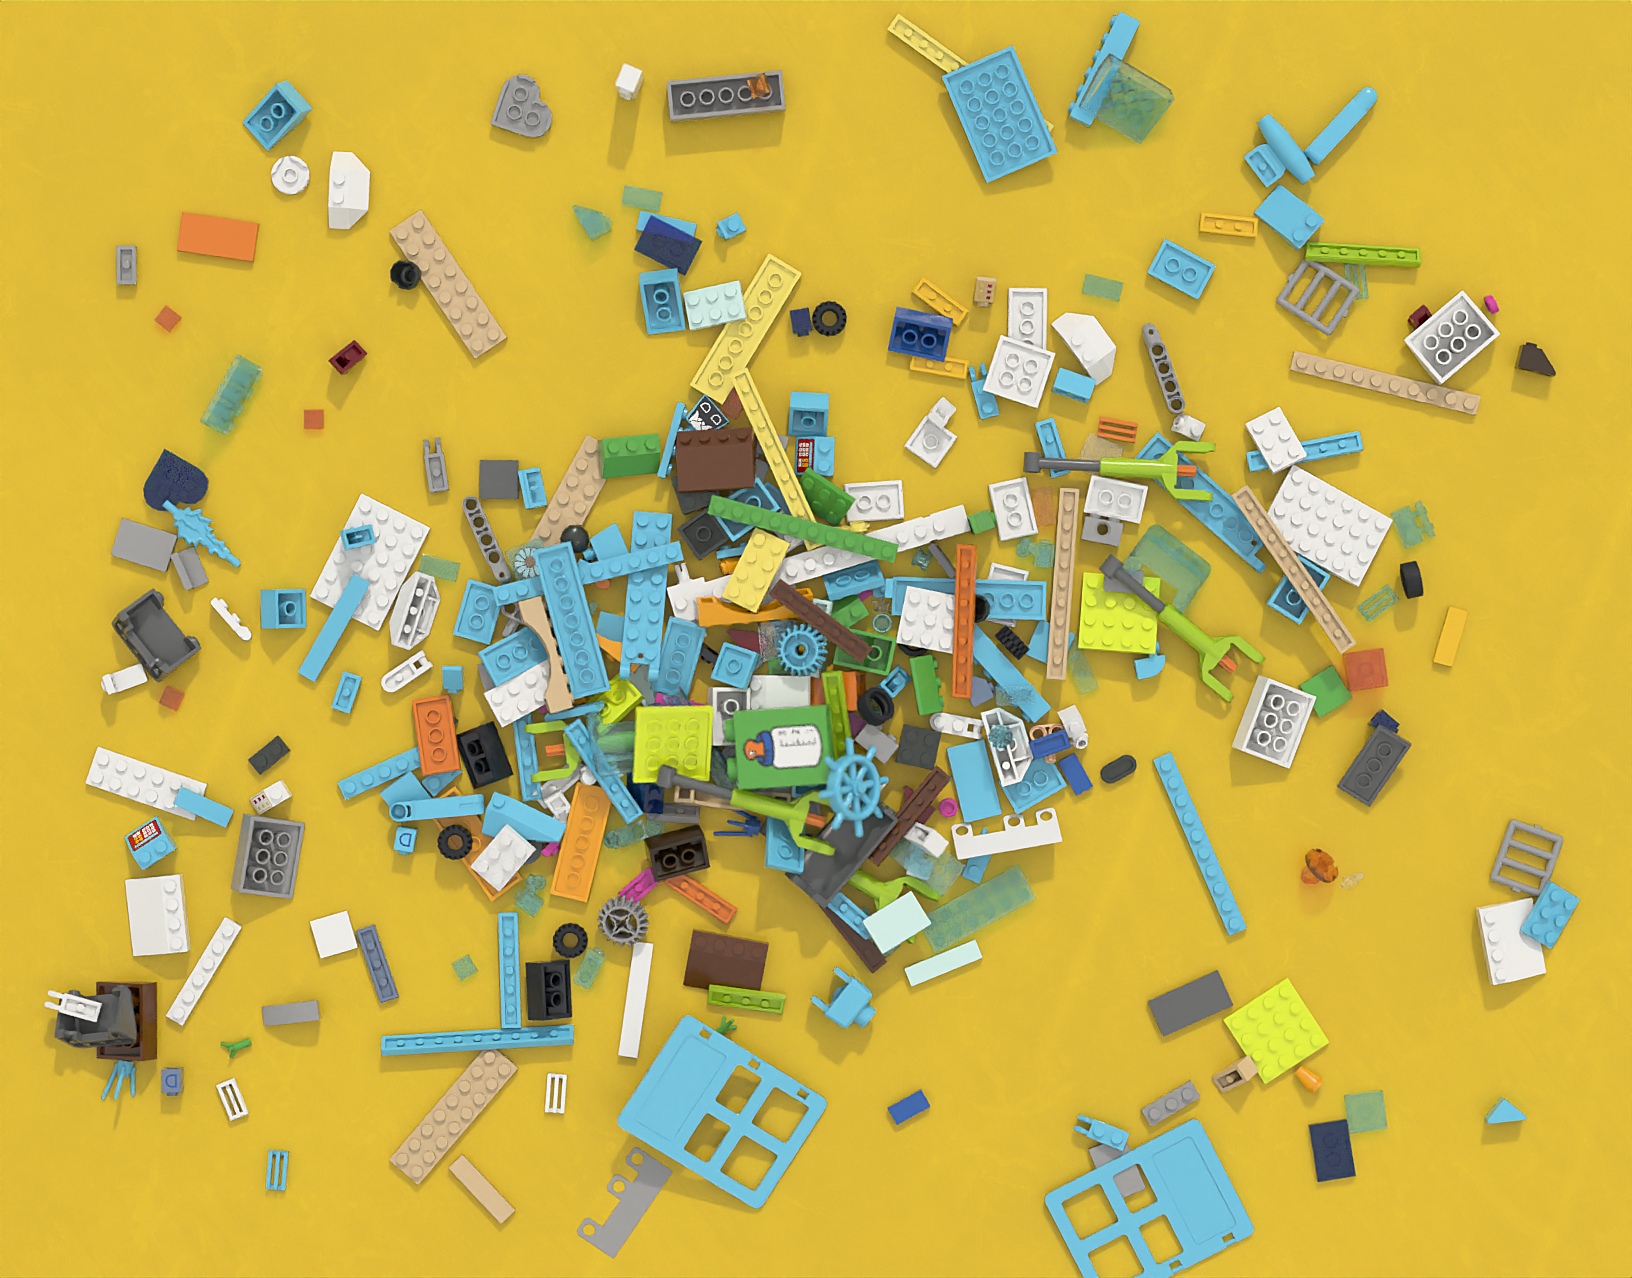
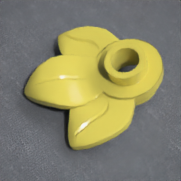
(855, 526)

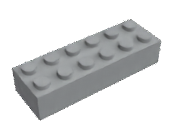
(723, 97)

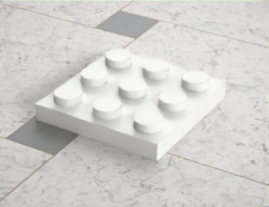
(1018, 371)
(927, 620)

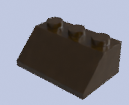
(677, 852)

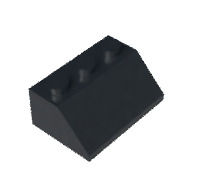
(484, 755)
(548, 990)

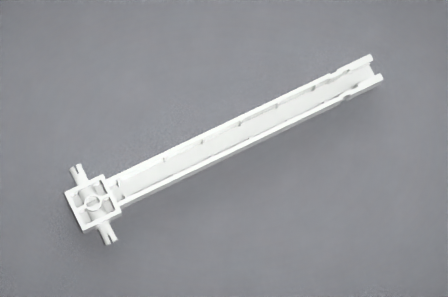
(823, 559)

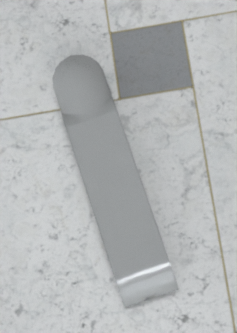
(1153, 340)
(501, 566)

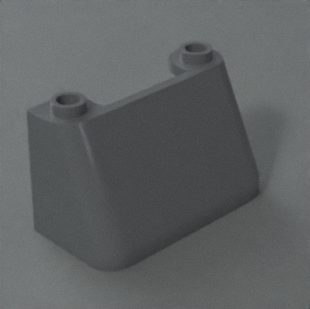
(154, 636)
(113, 1027)

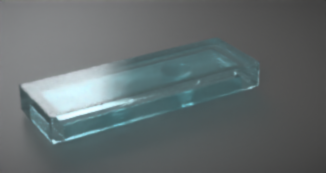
(1080, 668)

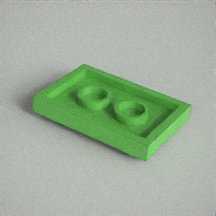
(825, 497)

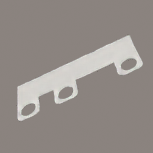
(1012, 839)

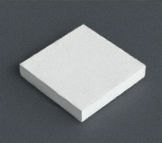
(930, 442)
(334, 934)

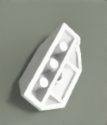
(347, 190)
(1087, 343)
(414, 611)
(1017, 756)

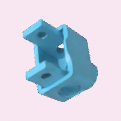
(848, 1002)

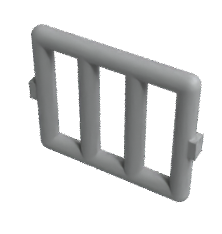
(1313, 319)
(1508, 841)

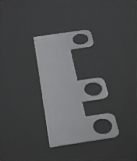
(633, 1204)

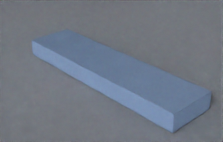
(377, 963)

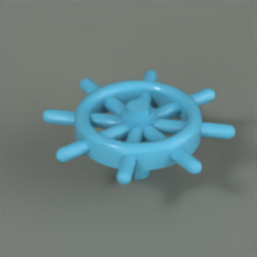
(853, 787)

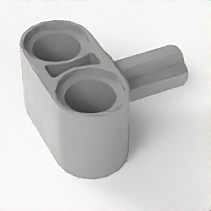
(513, 622)

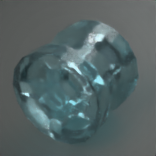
(921, 559)
(884, 623)

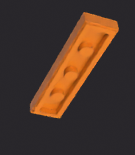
(702, 897)

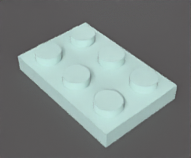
(715, 305)

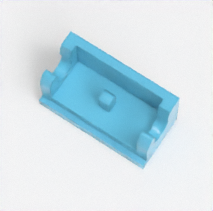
(1073, 385)
(532, 488)

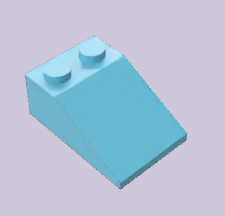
(277, 114)
(1289, 217)
(662, 301)

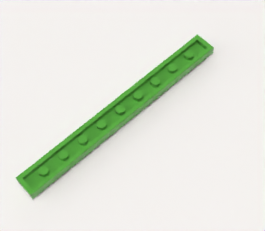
(803, 528)

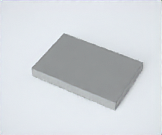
(144, 545)
(1128, 1180)

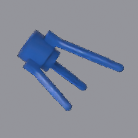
(751, 826)

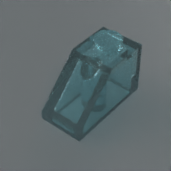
(593, 222)

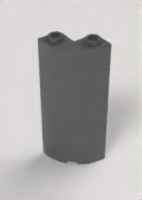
(827, 874)

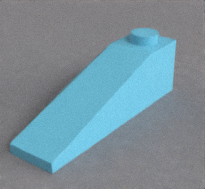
(522, 818)

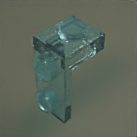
(589, 967)

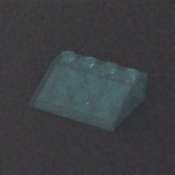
(1126, 98)

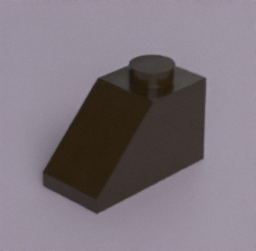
(1534, 360)

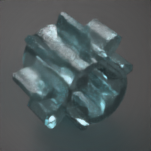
(1000, 736)

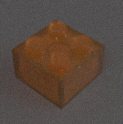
(1365, 669)

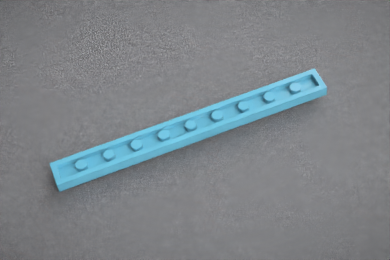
(595, 572)
(1199, 843)
(477, 1040)

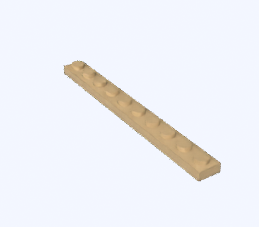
(1385, 383)
(1293, 569)
(1062, 584)

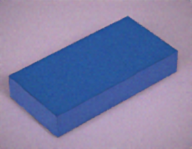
(1049, 744)
(1075, 774)
(909, 1106)

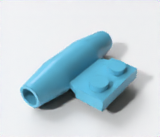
(1278, 154)

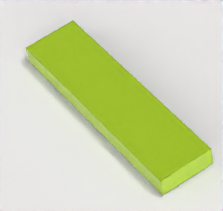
(746, 999)

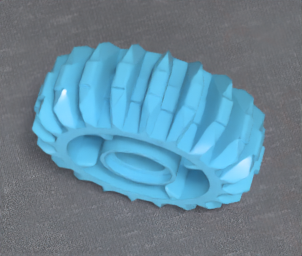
(790, 647)

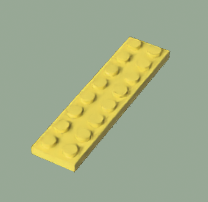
(742, 337)

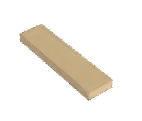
(481, 1188)

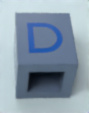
(172, 1080)

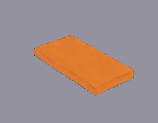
(217, 237)
(436, 735)

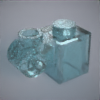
(1042, 551)
(625, 835)
(528, 899)

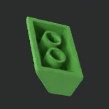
(629, 455)
(847, 610)
(926, 684)

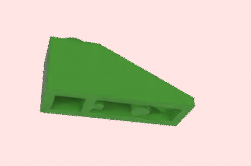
(981, 521)

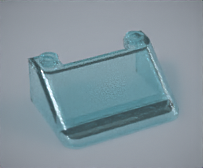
(1171, 562)
(612, 744)

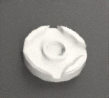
(290, 175)

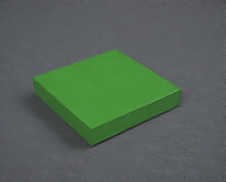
(1328, 689)

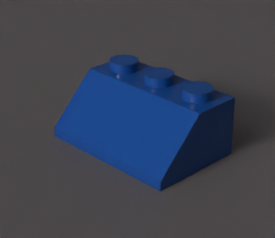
(920, 334)

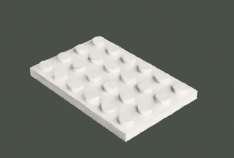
(1327, 525)
(380, 563)

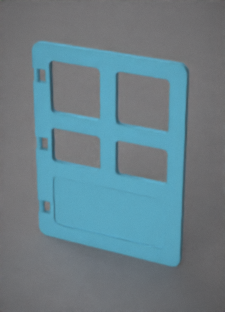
(685, 1087)
(1188, 1189)

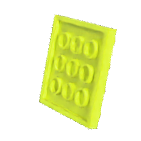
(1117, 618)
(672, 738)
(1276, 1030)

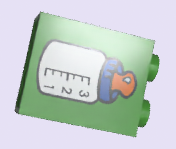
(780, 746)

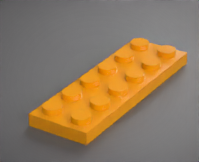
(581, 842)
(479, 844)

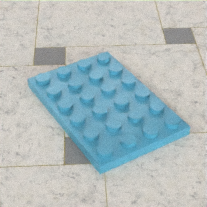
(999, 114)

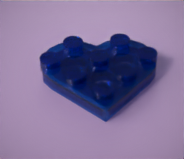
(174, 481)

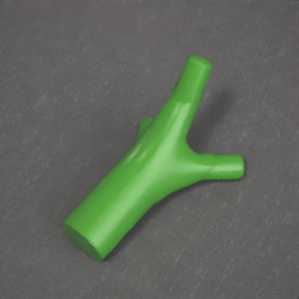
(724, 1027)
(234, 1047)

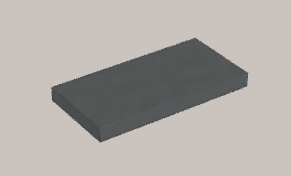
(1374, 764)
(1190, 1003)

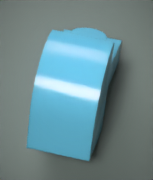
(1149, 666)

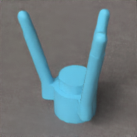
(123, 1068)

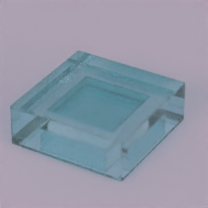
(464, 967)

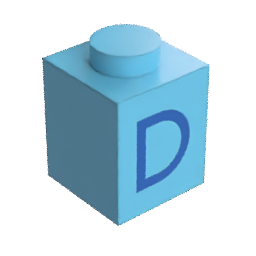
(405, 840)

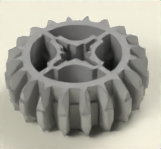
(634, 931)

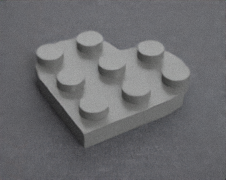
(521, 109)

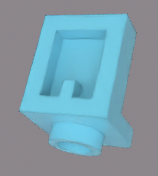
(730, 227)
(884, 591)

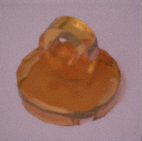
(1321, 866)

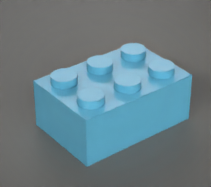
(757, 497)
(1286, 599)

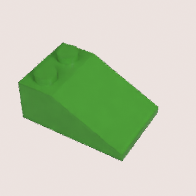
(877, 661)

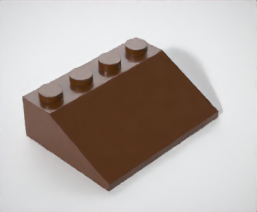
(716, 459)
(725, 961)
(145, 1010)

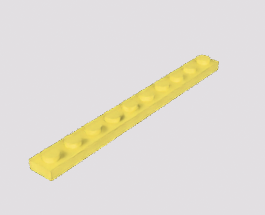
(929, 47)
(772, 448)

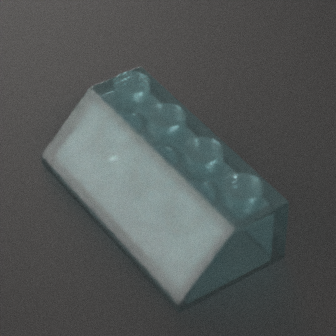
(231, 395)

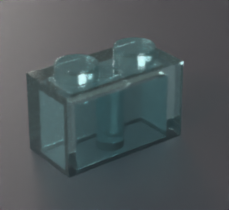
(1014, 695)

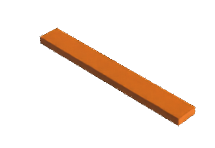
(964, 621)

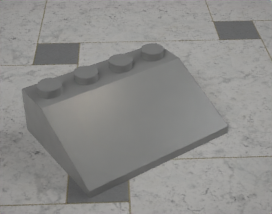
(267, 856)

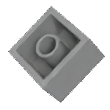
(873, 736)

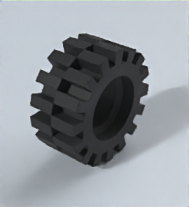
(829, 330)
(1012, 642)
(443, 842)
(558, 940)

